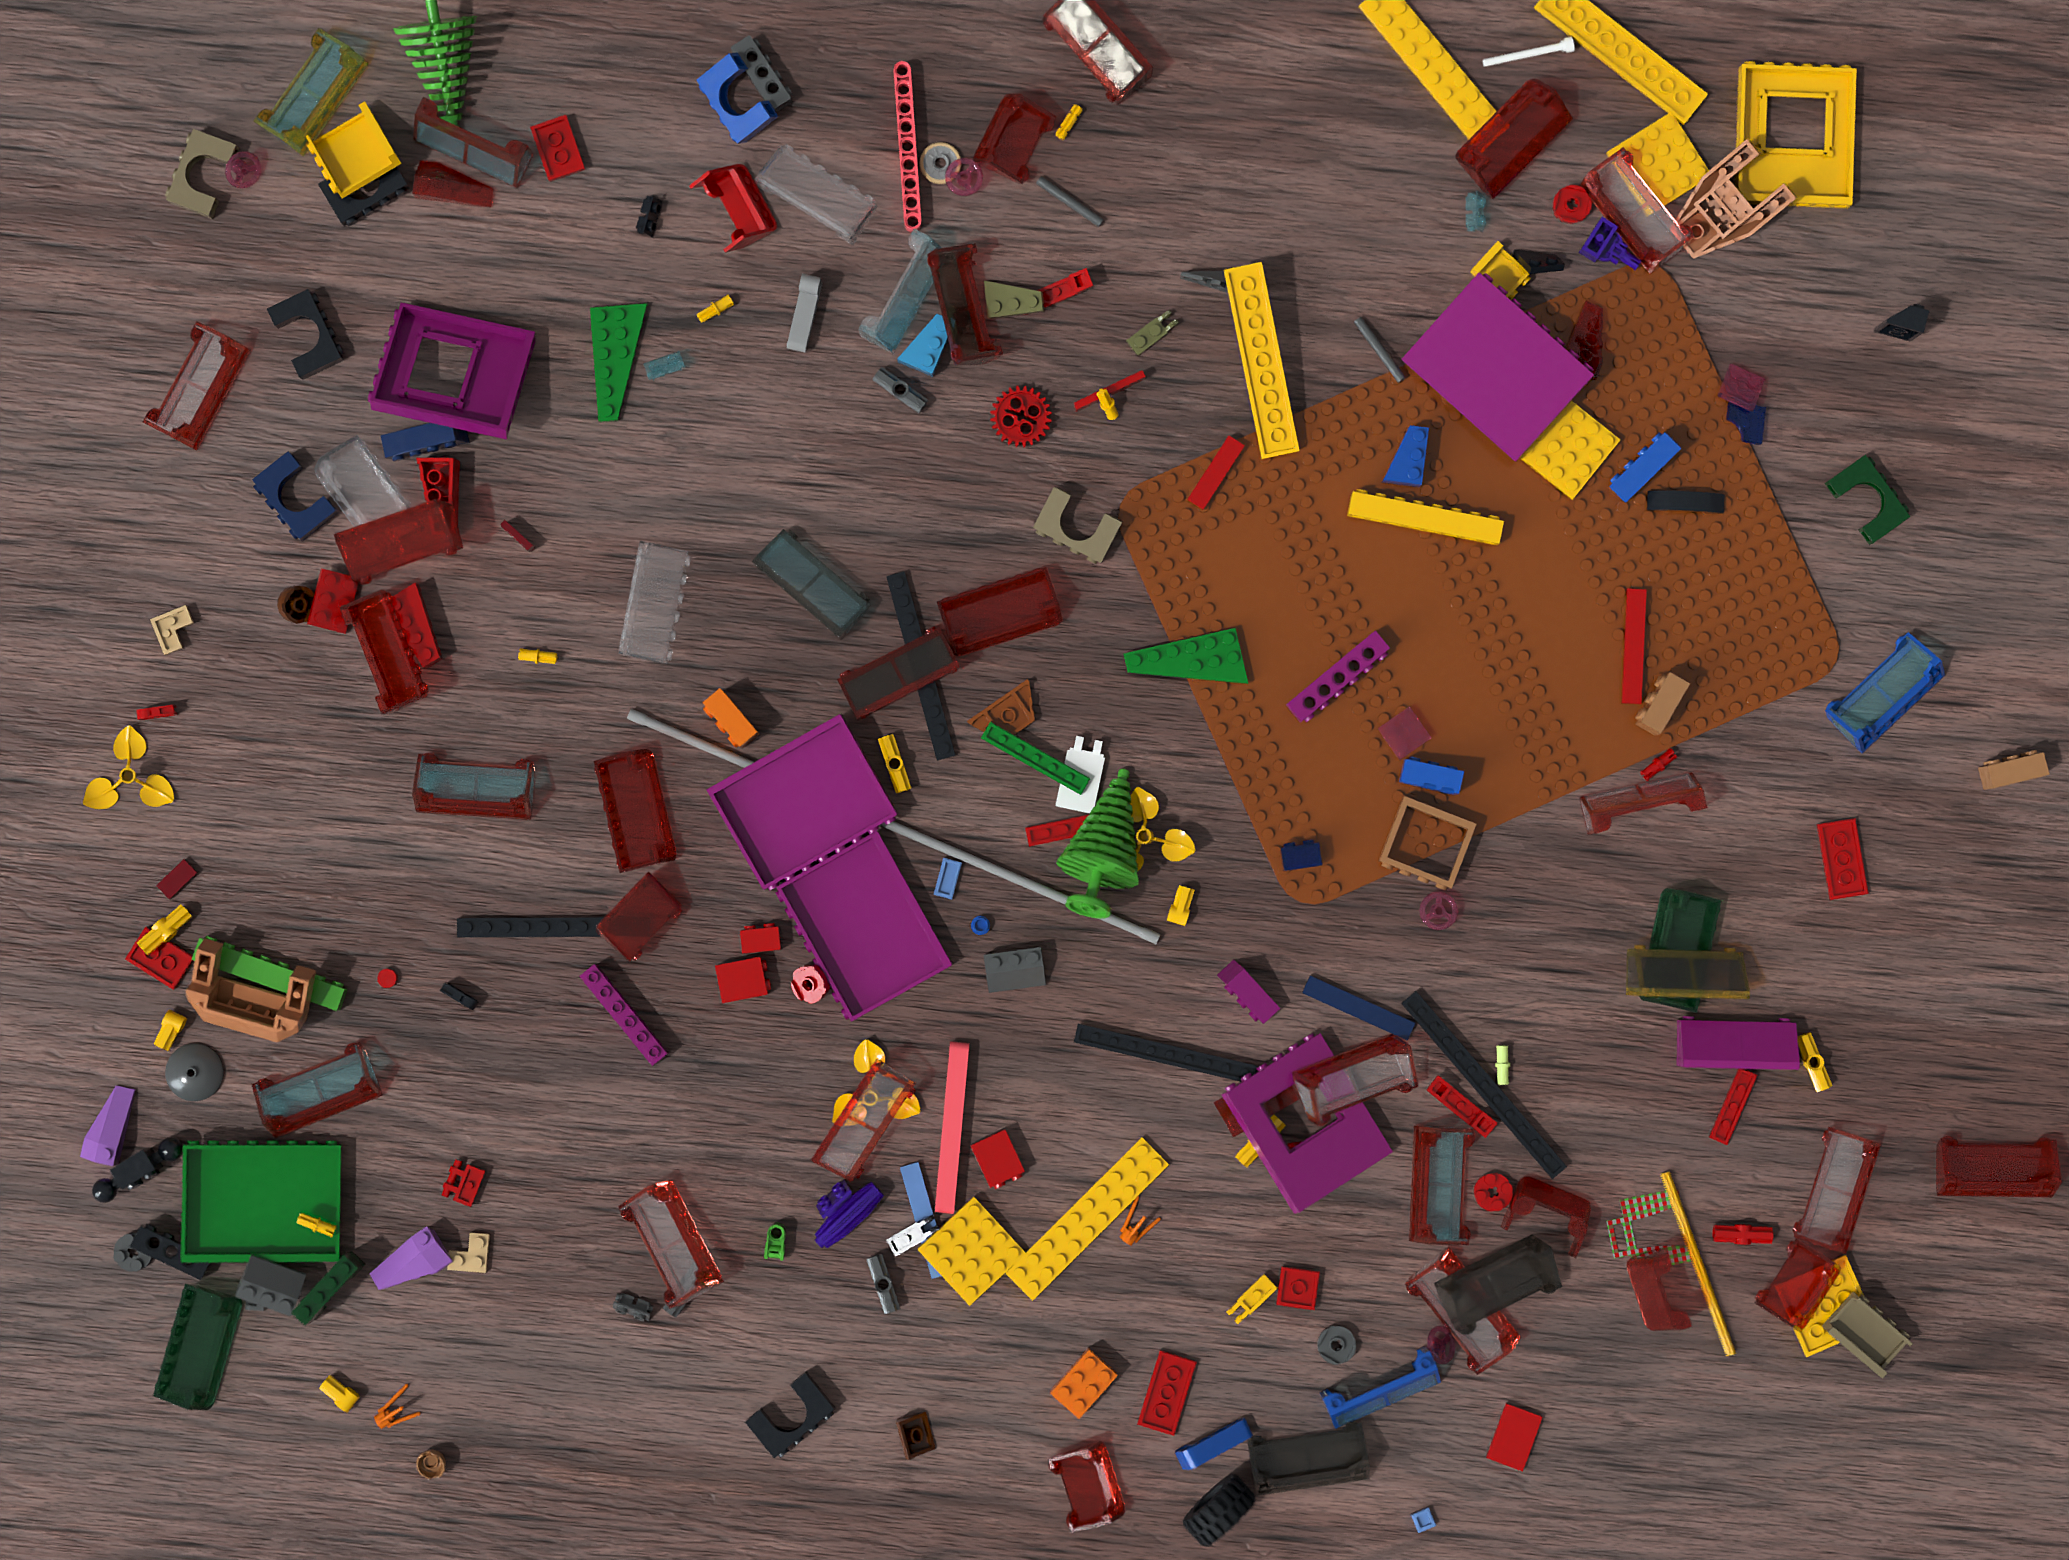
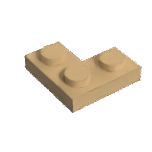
(167, 626)
(475, 1258)

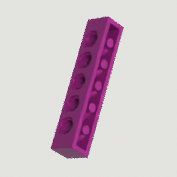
(1372, 642)
(624, 1014)

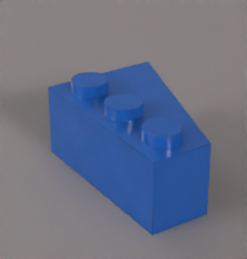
(1409, 459)
(1431, 776)

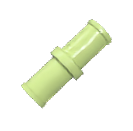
(1502, 1065)

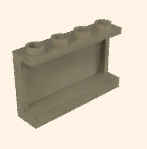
(1866, 1333)

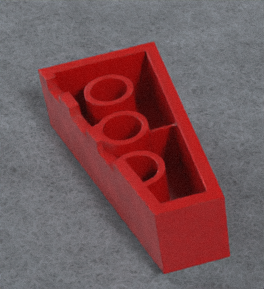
(440, 480)
(417, 625)

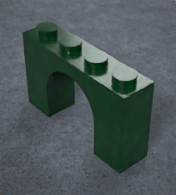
(1891, 512)
(317, 1298)

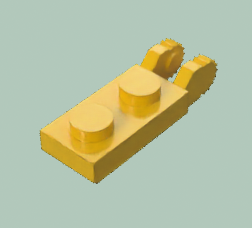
(1253, 1297)

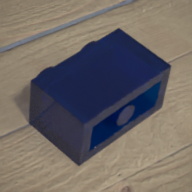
(1300, 856)

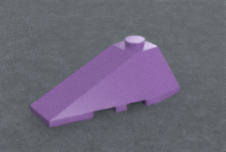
(107, 1134)
(415, 1258)

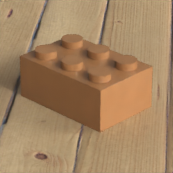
(1661, 703)
(2013, 769)

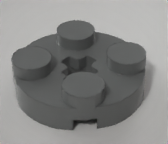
(123, 1256)
(1332, 1334)

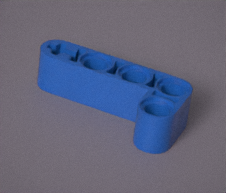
(1196, 1454)

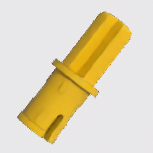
(715, 308)
(1107, 404)
(537, 656)
(316, 1224)

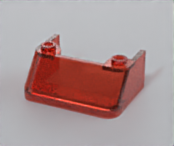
(1533, 1191)

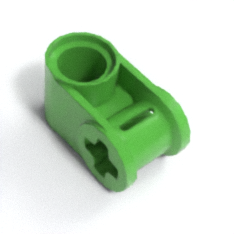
(775, 1243)

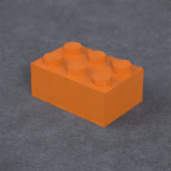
(730, 719)
(1083, 1383)

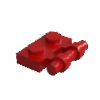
(469, 1183)

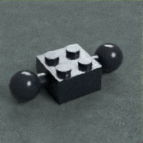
(136, 1168)

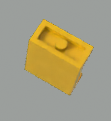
(1502, 269)

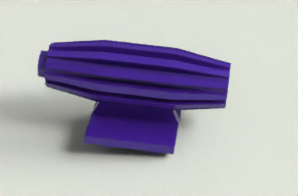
(844, 1211)

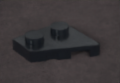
(1538, 262)

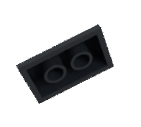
(1906, 324)

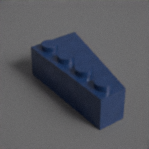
(421, 439)

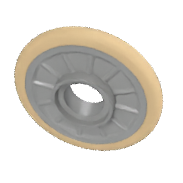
(931, 154)

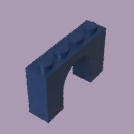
(271, 483)

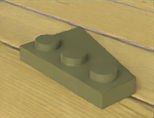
(1011, 301)

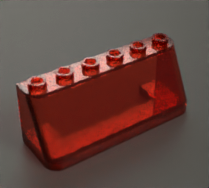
(1513, 136)
(1000, 612)
(386, 651)
(635, 810)

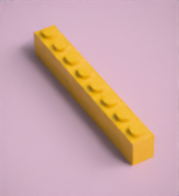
(1425, 518)

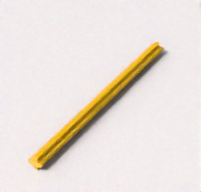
(1698, 1263)

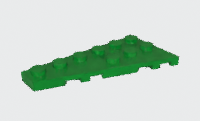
(614, 348)
(1203, 657)

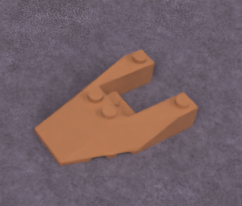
(1721, 212)

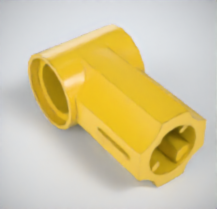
(1179, 909)
(171, 1025)
(343, 1396)

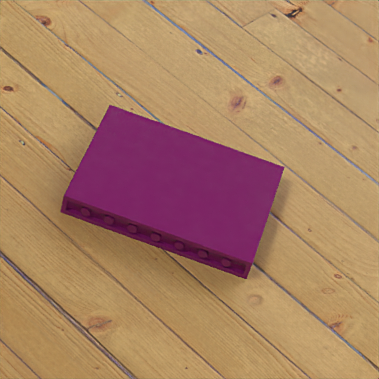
(1498, 366)
(802, 802)
(863, 926)

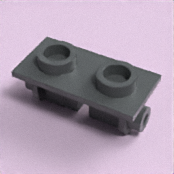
(625, 1305)

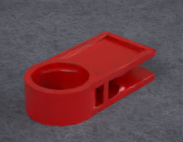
(156, 712)

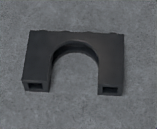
(350, 209)
(326, 352)
(777, 1439)

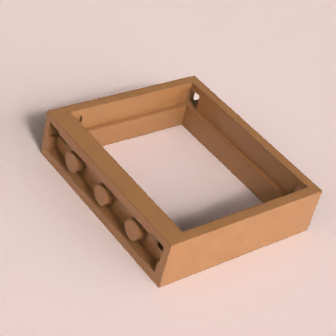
(1437, 813)

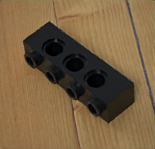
(141, 1244)

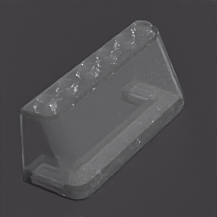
(817, 192)
(359, 483)
(654, 602)

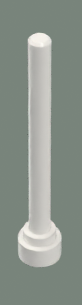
(1564, 45)

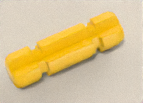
(1068, 122)

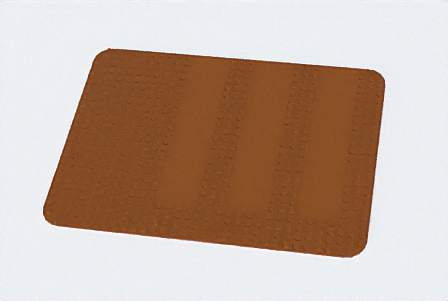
(1490, 645)

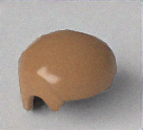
(431, 1464)

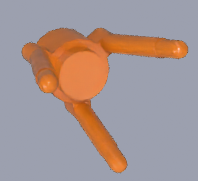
(1130, 1234)
(386, 1417)

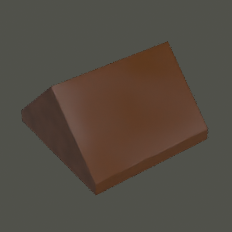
(915, 1435)

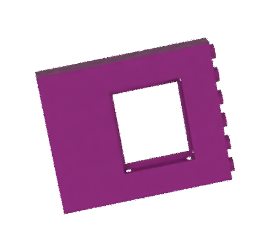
(491, 379)
(1321, 1160)

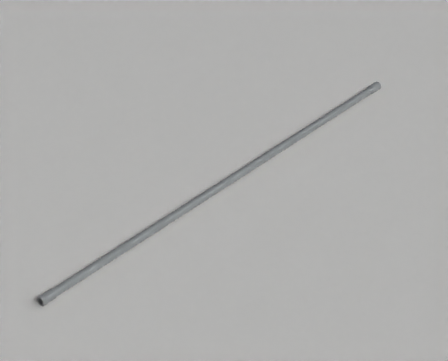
(1142, 932)

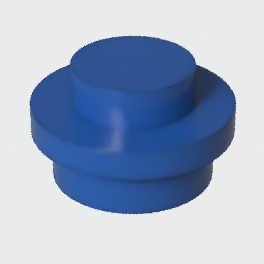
(980, 925)

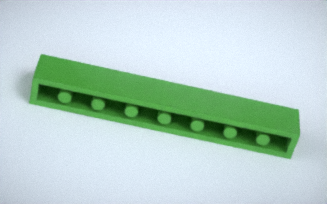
(275, 975)

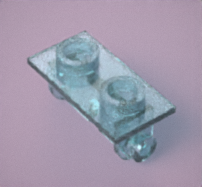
(1475, 204)
(663, 365)

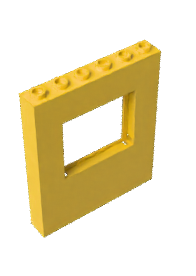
(1811, 174)

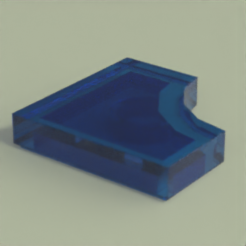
(1748, 422)

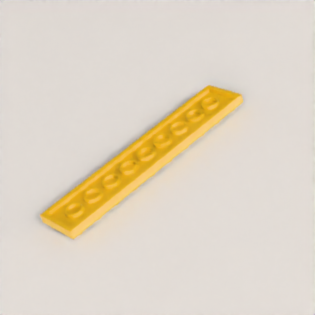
(1625, 55)
(1430, 63)
(1261, 360)
(1087, 1218)

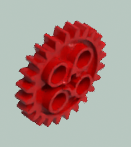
(1027, 401)

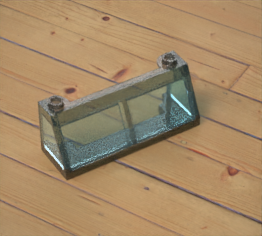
(812, 583)

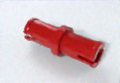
(1658, 764)

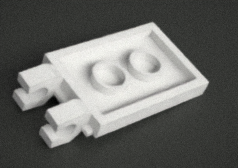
(1088, 764)

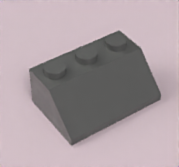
(1014, 969)
(270, 1285)

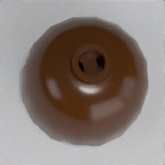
(295, 603)

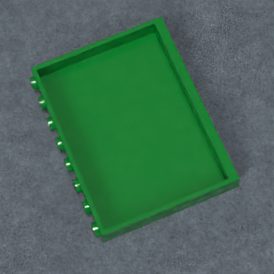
(250, 1199)

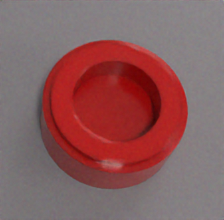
(387, 978)

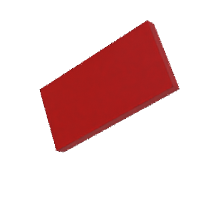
(1842, 859)
(1166, 1392)

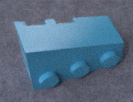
(926, 348)

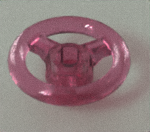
(236, 164)
(968, 190)
(1426, 917)
(1438, 1346)

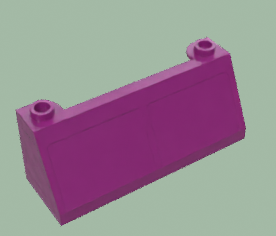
(1737, 1044)

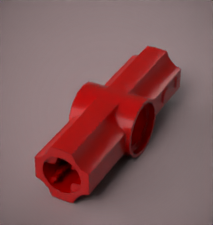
(1742, 1234)

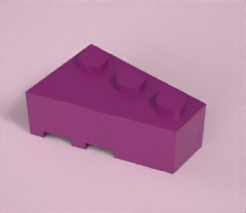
(1248, 991)

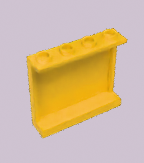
(354, 153)

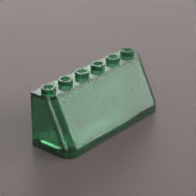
(1687, 924)
(198, 1348)

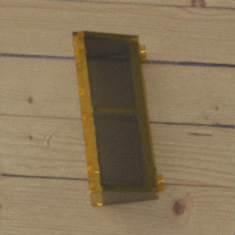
(1686, 973)

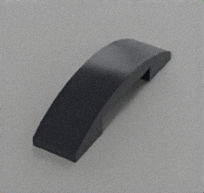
(1685, 501)

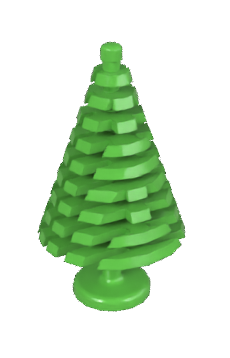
(441, 59)
(1103, 850)

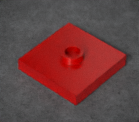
(1297, 1288)

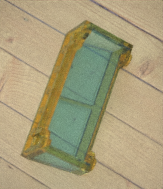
(313, 93)

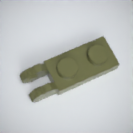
(1150, 334)

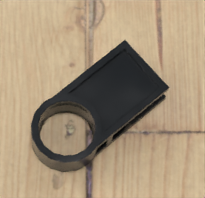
(459, 996)

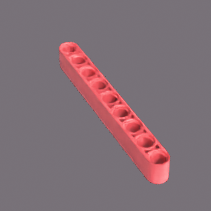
(907, 137)
(952, 1127)

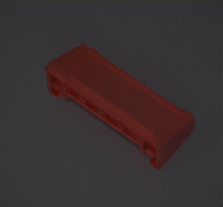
(399, 539)
(1997, 1169)

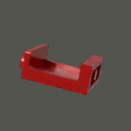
(742, 979)
(998, 1159)

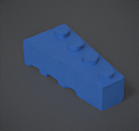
(1648, 463)

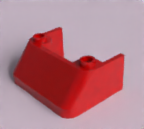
(741, 201)

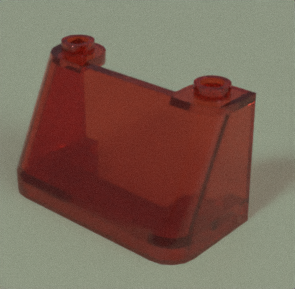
(1013, 137)
(638, 917)
(1645, 1278)
(1799, 1285)
(1089, 1486)

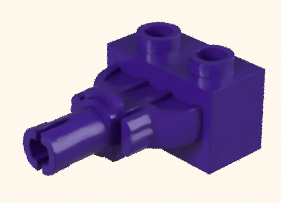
(1607, 245)

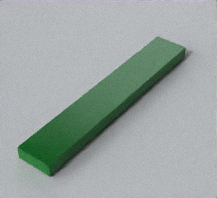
(1035, 758)

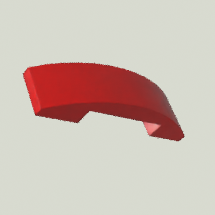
(1066, 287)
(1461, 1106)

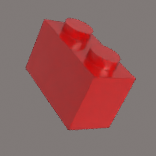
(760, 939)

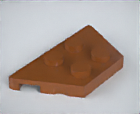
(1009, 712)

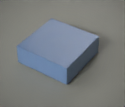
(1423, 1519)

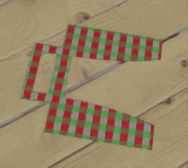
(1641, 1207)

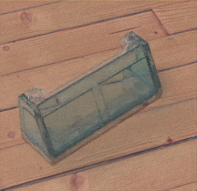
(905, 300)

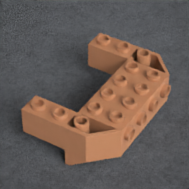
(246, 1006)

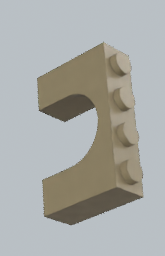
(198, 147)
(1050, 524)

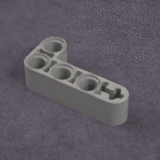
(804, 313)

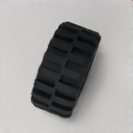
(1219, 1510)

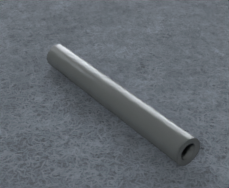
(1069, 201)
(1379, 349)

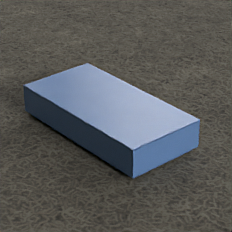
(947, 878)

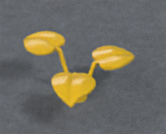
(156, 790)
(1176, 843)
(864, 1057)

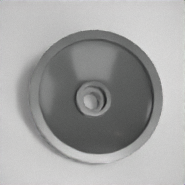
(207, 1070)

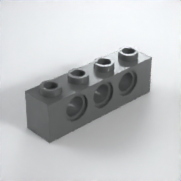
(751, 46)

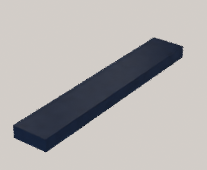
(1358, 1008)

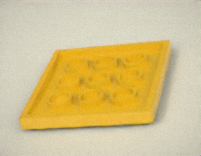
(1665, 159)
(1570, 450)
(971, 1251)
(1814, 1336)

